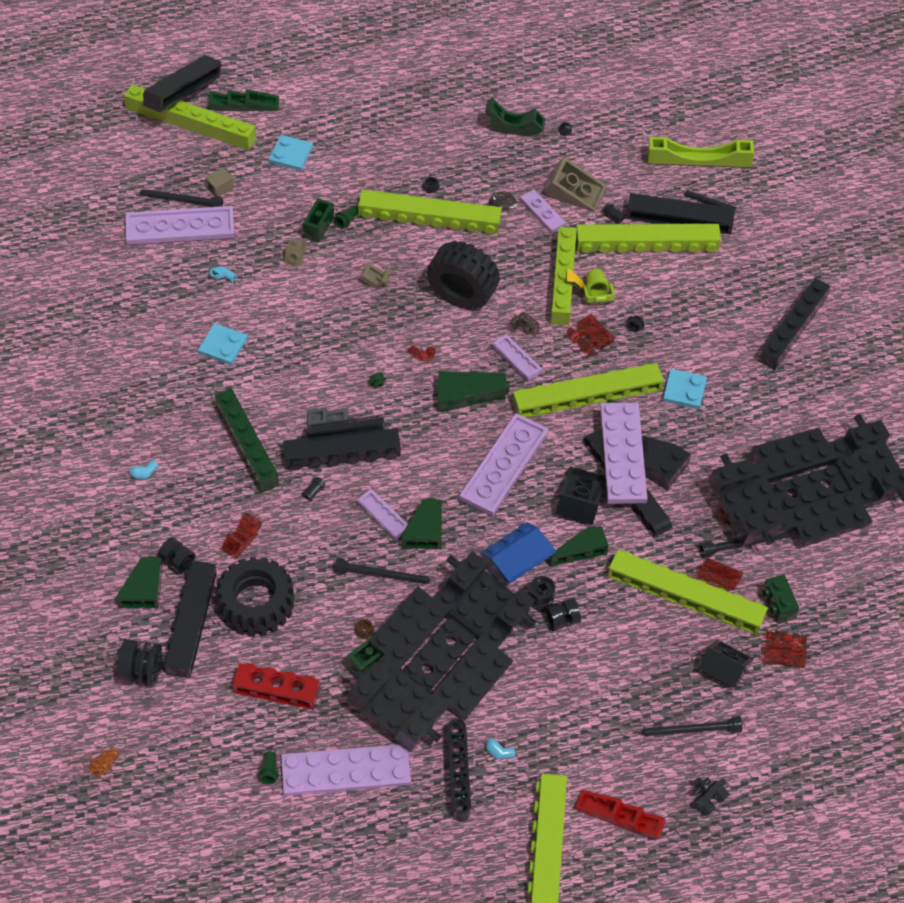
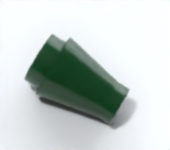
(345, 217)
(268, 770)

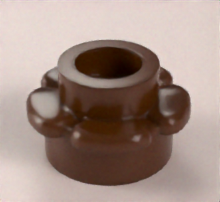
(364, 623)

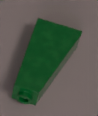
(469, 389)

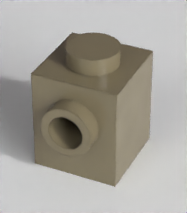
(220, 182)

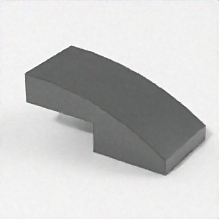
(323, 415)

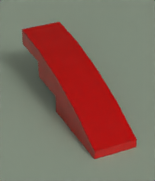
(619, 814)

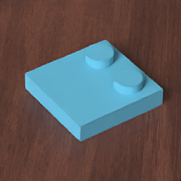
(291, 152)
(223, 344)
(685, 388)

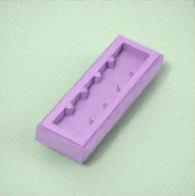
(542, 211)
(517, 358)
(382, 514)

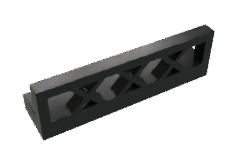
(346, 426)

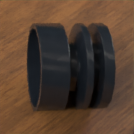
(144, 662)

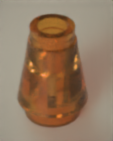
(102, 763)

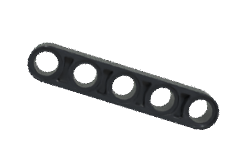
(458, 779)

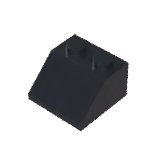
(725, 663)

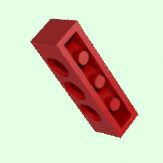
(284, 694)

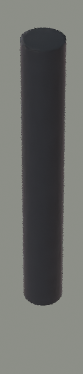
(706, 200)

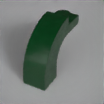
(515, 124)

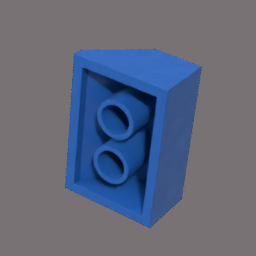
(517, 552)

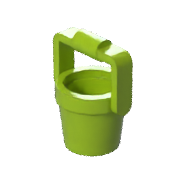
(597, 287)

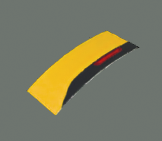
(575, 280)

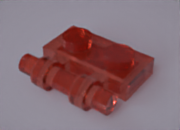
(594, 331)
(720, 574)
(785, 654)

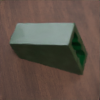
(425, 526)
(143, 585)

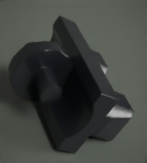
(716, 790)

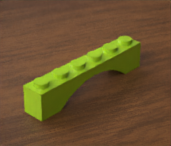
(665, 151)
(562, 288)

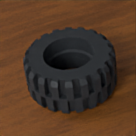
(463, 275)
(260, 618)

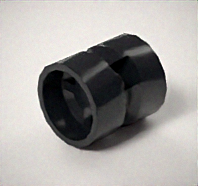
(176, 555)
(543, 591)
(563, 614)

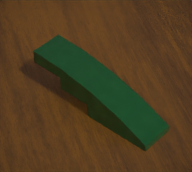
(247, 101)

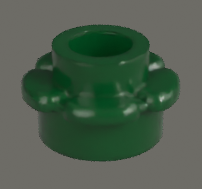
(377, 380)

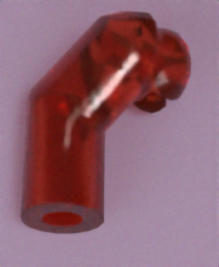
(429, 354)

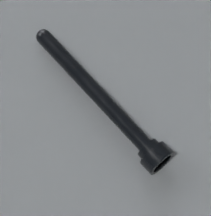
(215, 201)
(710, 548)
(343, 566)
(733, 724)

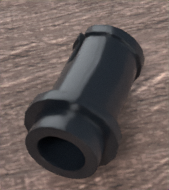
(613, 213)
(316, 485)

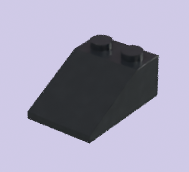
(663, 461)
(581, 495)

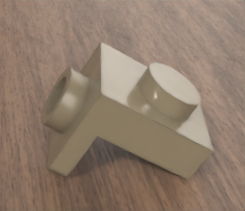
(295, 251)
(374, 276)

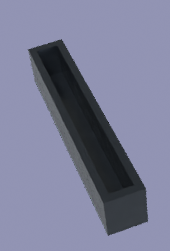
(181, 83)
(673, 211)
(794, 324)
(342, 448)
(190, 619)

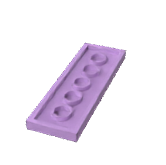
(179, 225)
(623, 453)
(504, 464)
(345, 769)

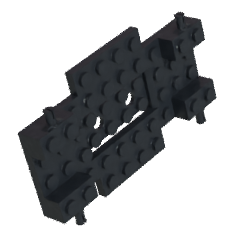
(860, 478)
(476, 609)

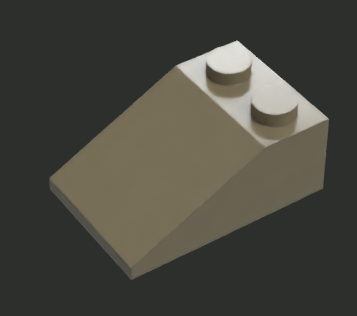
(574, 186)

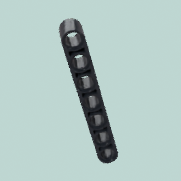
(651, 512)

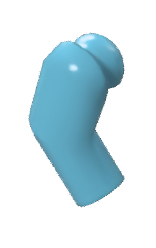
(222, 272)
(143, 472)
(498, 751)

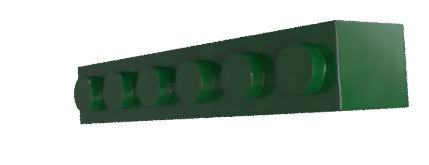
(246, 440)

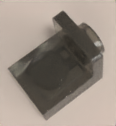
(503, 200)
(526, 322)

